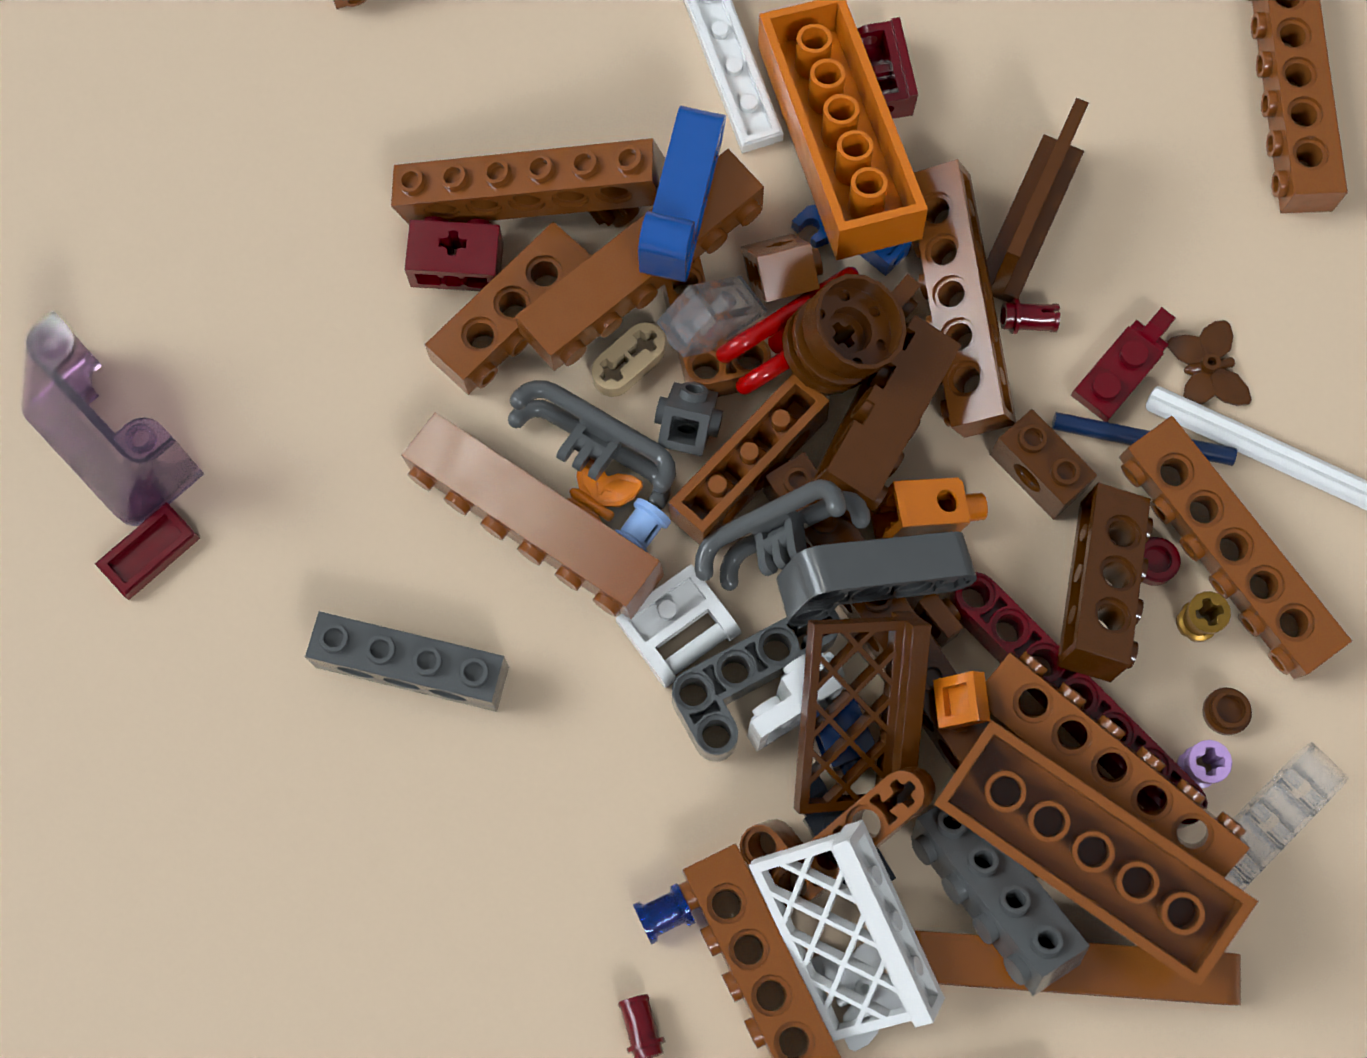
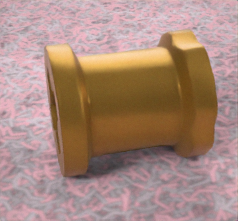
(1208, 604)

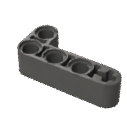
(872, 571)
(722, 692)

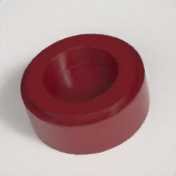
(1163, 561)

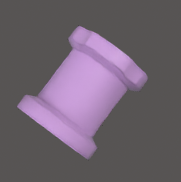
(1212, 753)

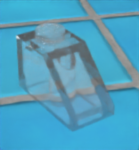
(710, 315)

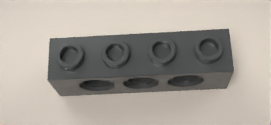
(407, 661)

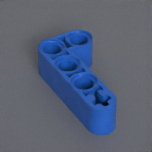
(674, 224)

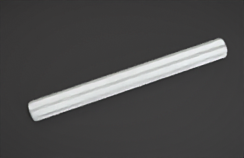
(1259, 446)

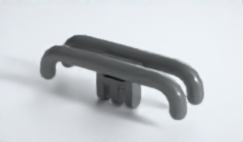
(594, 436)
(776, 530)

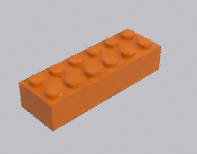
(841, 128)

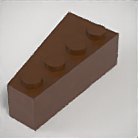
(887, 414)

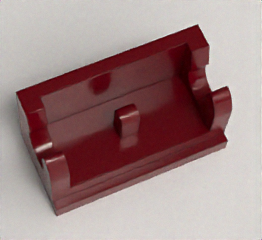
(891, 65)

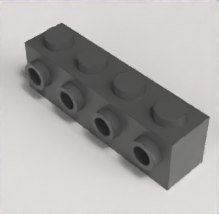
(1002, 899)

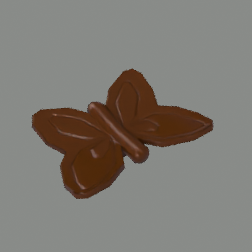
(1207, 368)

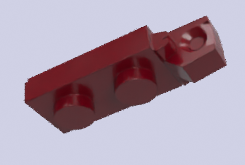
(1124, 366)

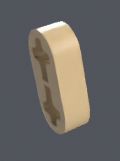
(621, 352)

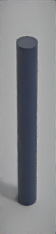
(1129, 435)

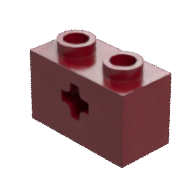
(431, 251)

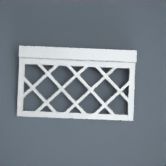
(886, 925)

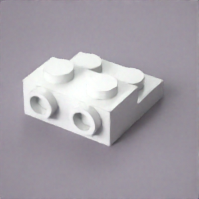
(783, 711)

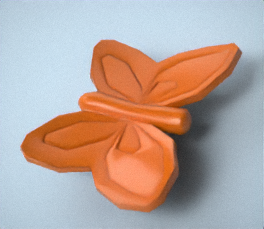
(605, 492)

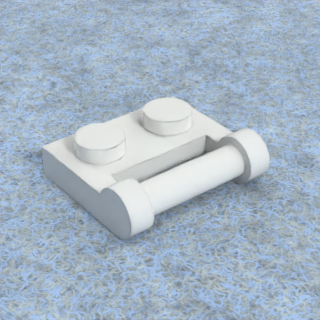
(668, 613)

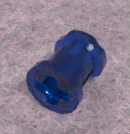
(664, 913)

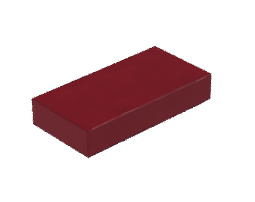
(147, 551)

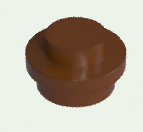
(1227, 711)

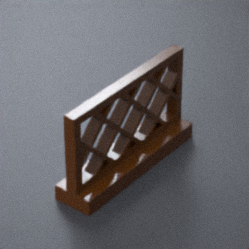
(1034, 208)
(899, 706)

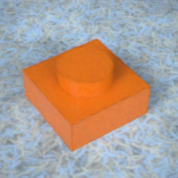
(961, 700)

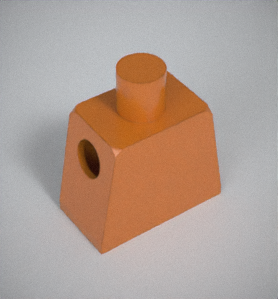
(927, 508)

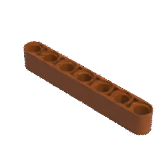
(1104, 971)

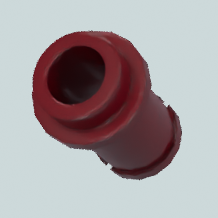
(1026, 316)
(641, 1027)

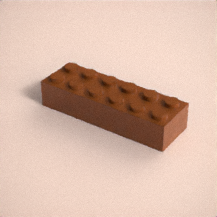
(1096, 854)

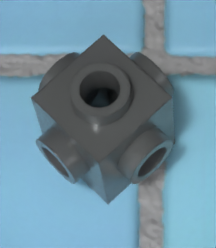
(688, 418)

